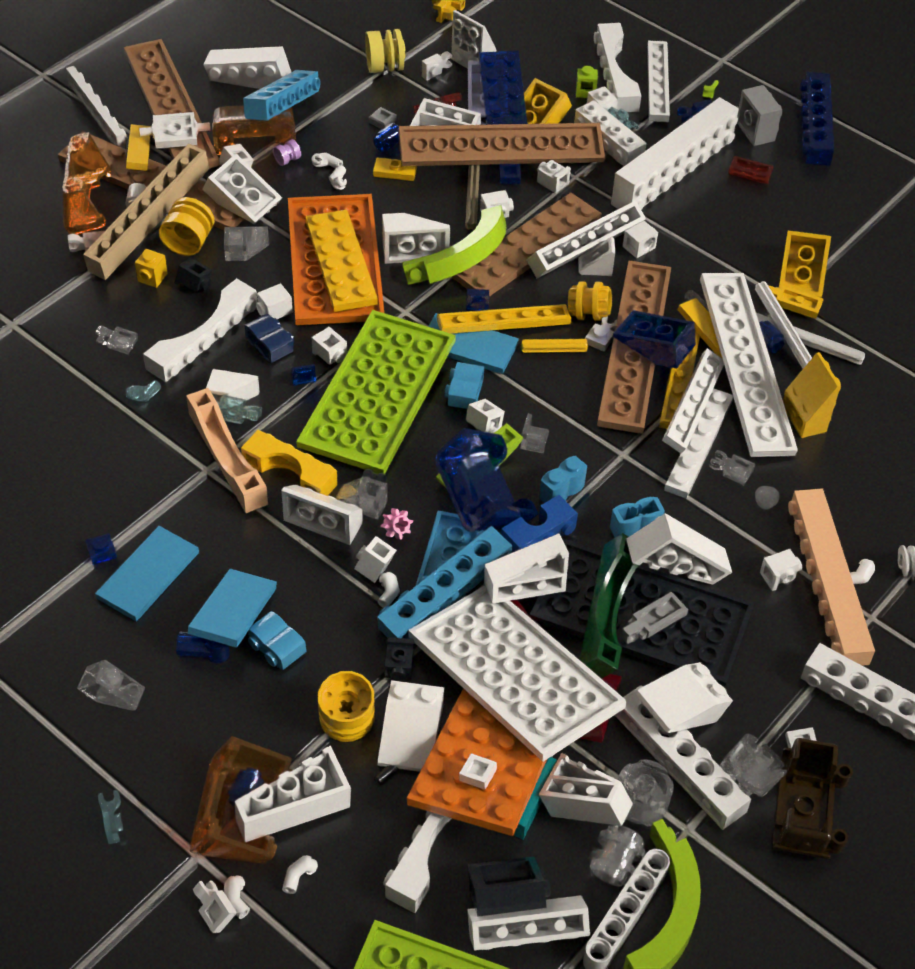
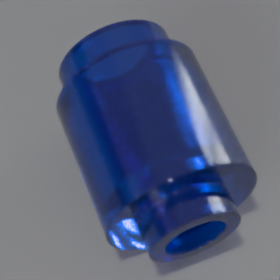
(387, 137)
(772, 336)
(244, 783)

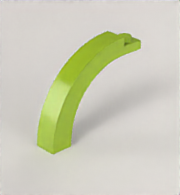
(462, 255)
(672, 940)

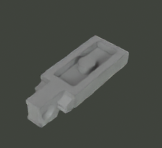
(654, 618)

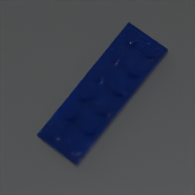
(502, 87)

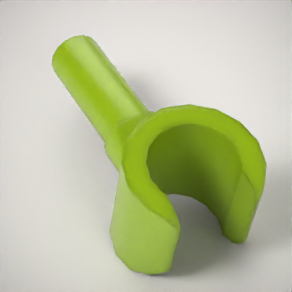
(708, 91)

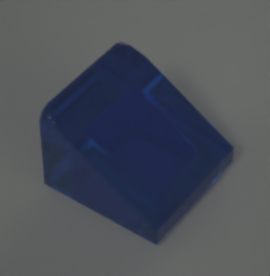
(303, 374)

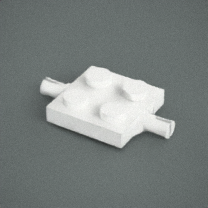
(174, 130)

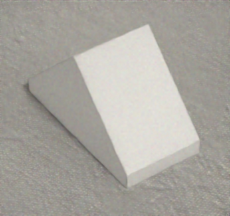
(598, 259)

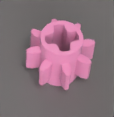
(398, 529)

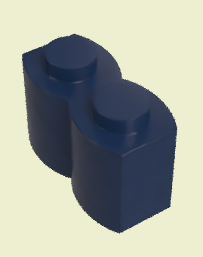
(269, 338)

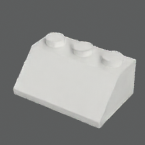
(321, 513)

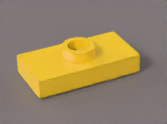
(393, 169)

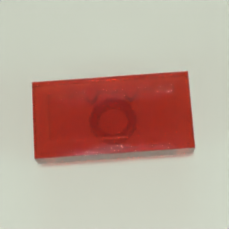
(750, 170)

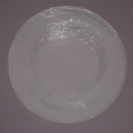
(766, 497)

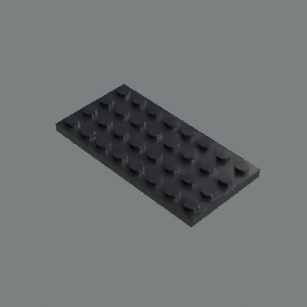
(705, 635)

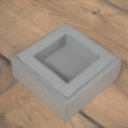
(382, 118)

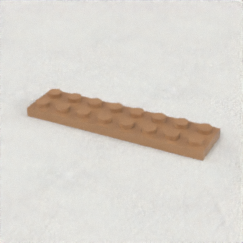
(511, 256)

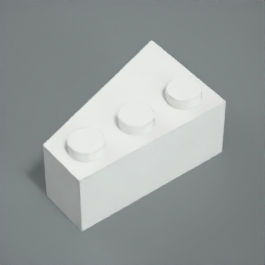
(584, 794)

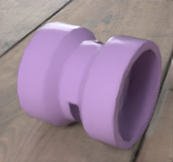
(287, 152)

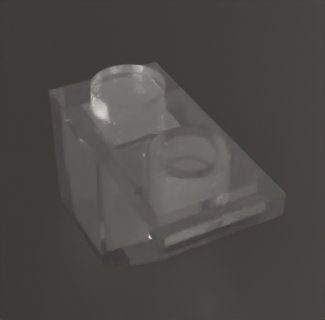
(244, 242)
(365, 494)
(110, 686)

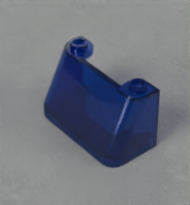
(476, 483)

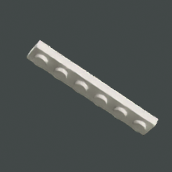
(658, 81)
(95, 107)
(693, 401)
(691, 460)

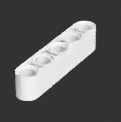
(628, 898)

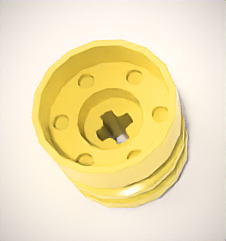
(384, 50)

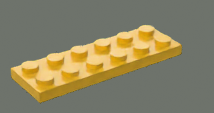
(341, 261)

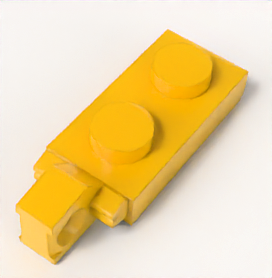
(797, 301)

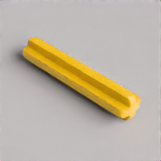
(553, 345)

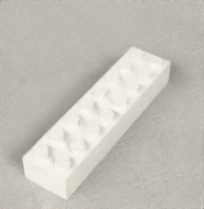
(675, 155)

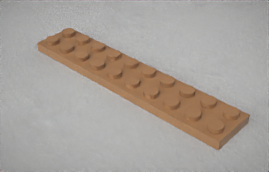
(165, 89)
(500, 144)
(123, 177)
(628, 372)

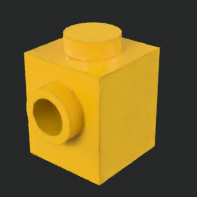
(151, 268)

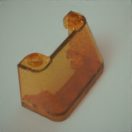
(230, 123)
(82, 172)
(216, 825)

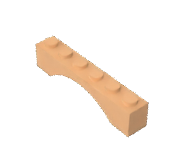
(238, 472)

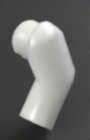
(863, 572)
(391, 586)

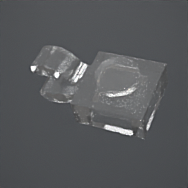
(118, 340)

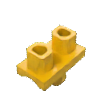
(446, 8)

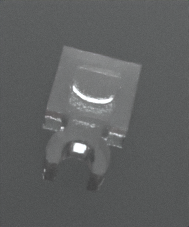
(734, 468)

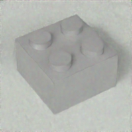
(759, 115)

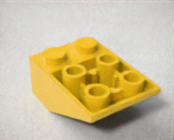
(812, 397)

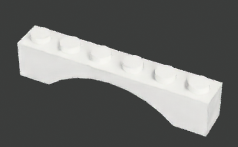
(609, 44)
(171, 355)
(411, 878)

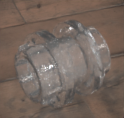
(618, 852)

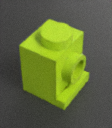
(586, 78)

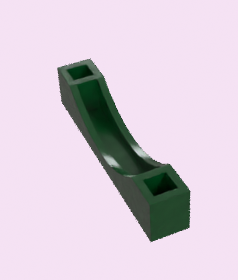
(600, 644)

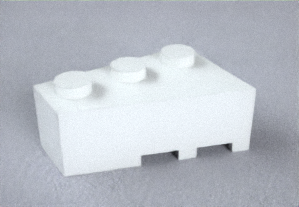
(437, 113)
(528, 572)

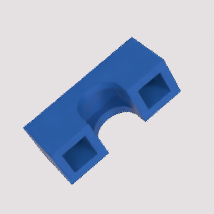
(556, 518)

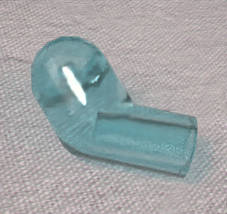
(143, 393)

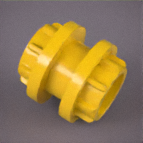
(590, 301)

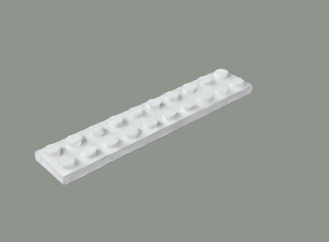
(748, 365)

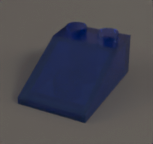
(657, 337)

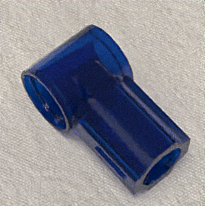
(199, 647)

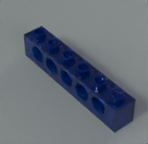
(817, 118)

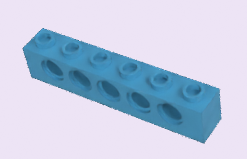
(281, 95)
(460, 583)

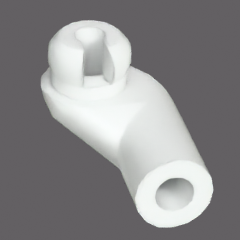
(325, 159)
(336, 178)
(295, 870)
(232, 889)

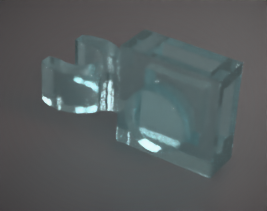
(623, 116)
(234, 410)
(111, 821)

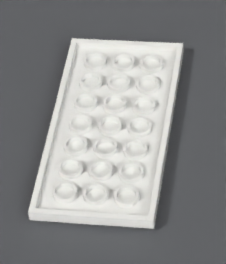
(517, 672)

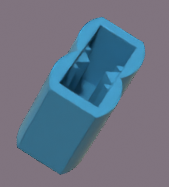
(465, 385)
(564, 480)
(632, 517)
(276, 640)

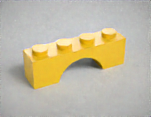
(267, 452)

